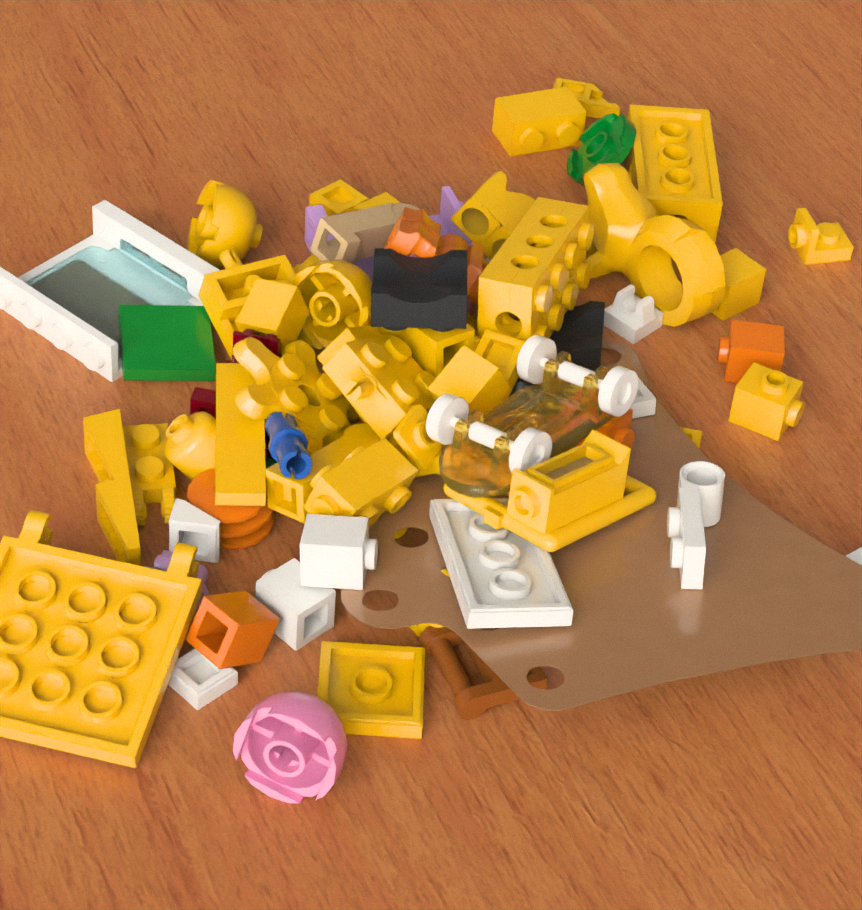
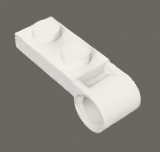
(697, 507)

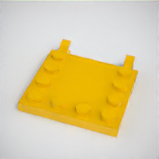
(88, 643)

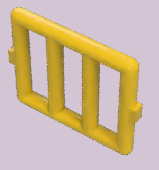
(636, 497)

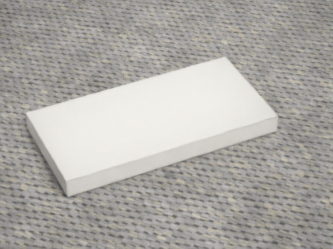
(496, 572)

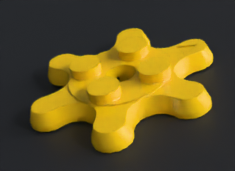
(293, 387)

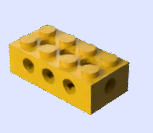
(676, 163)
(536, 271)

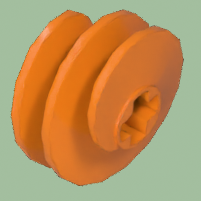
(239, 525)

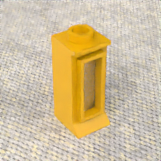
(570, 484)

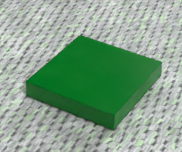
(166, 343)

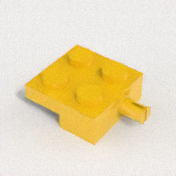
(227, 290)
(380, 380)

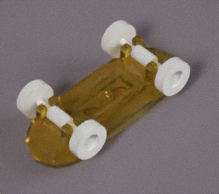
(528, 424)

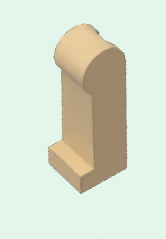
(356, 232)

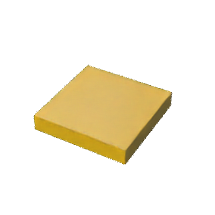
(374, 687)

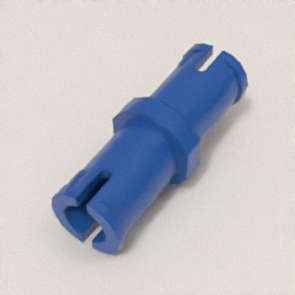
(288, 445)

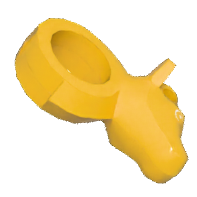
(640, 245)

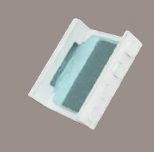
(79, 291)

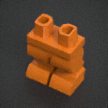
(421, 236)

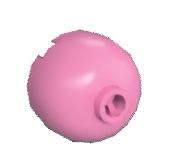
(292, 746)

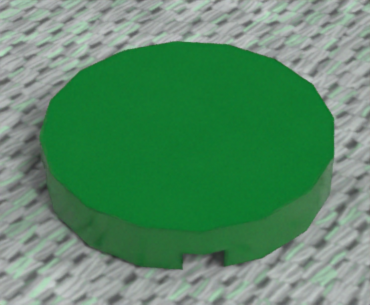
(603, 142)

